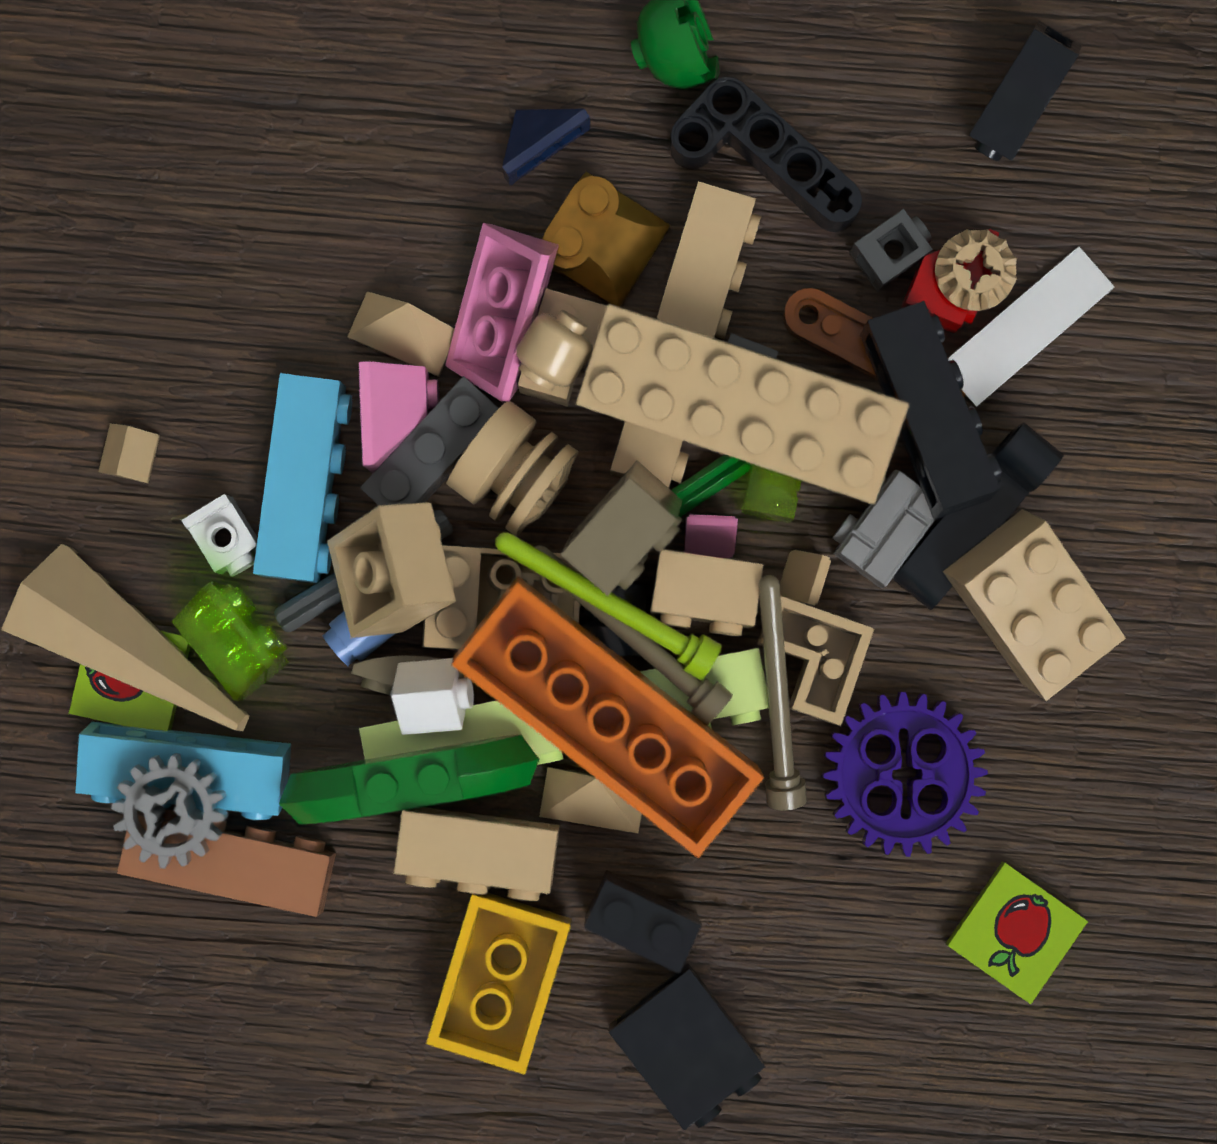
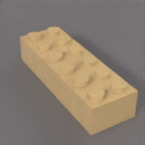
(742, 403)

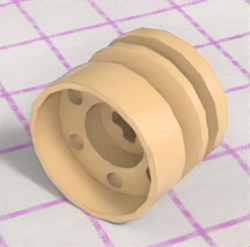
(512, 468)

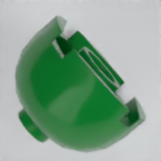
(675, 43)

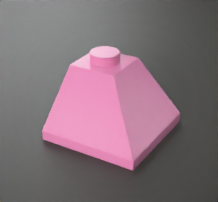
(392, 406)

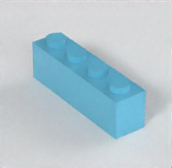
(301, 478)
(247, 769)

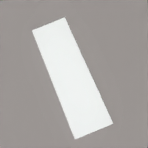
(1029, 324)

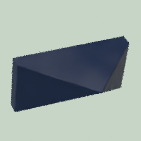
(540, 135)

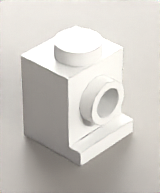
(208, 521)

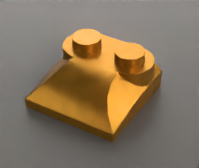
(603, 239)

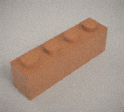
(244, 868)

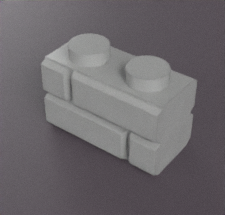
(885, 531)

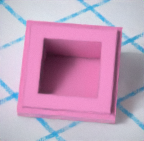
(710, 535)

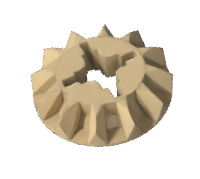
(955, 281)

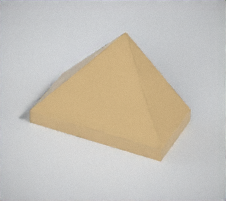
(402, 332)
(586, 801)

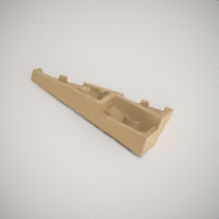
(87, 621)

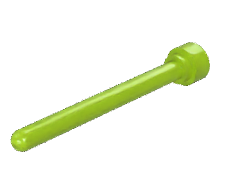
(693, 652)

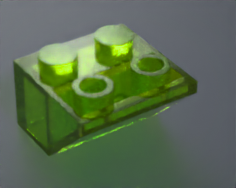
(230, 639)

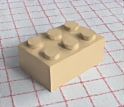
(1034, 604)
(477, 852)

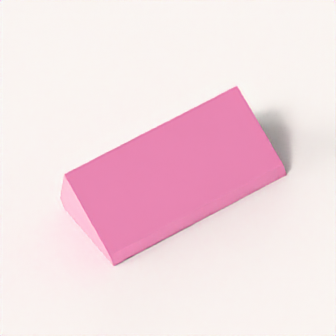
(499, 307)

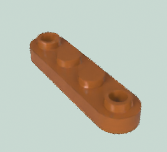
(835, 330)

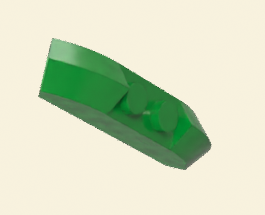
(409, 780)

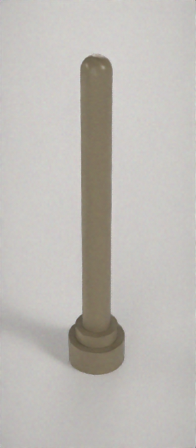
(704, 696)
(785, 787)

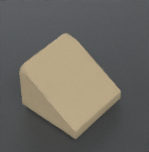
(804, 577)

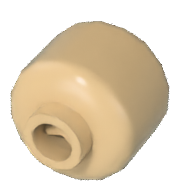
(554, 350)

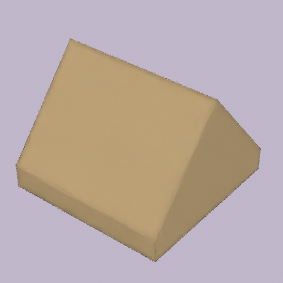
(129, 453)

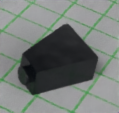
(1024, 92)

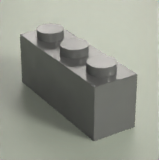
(431, 448)

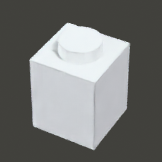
(430, 696)

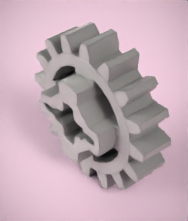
(149, 801)

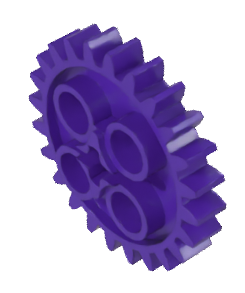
(950, 771)

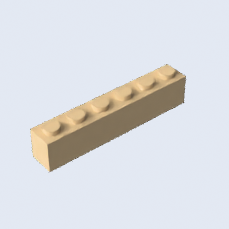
(694, 300)

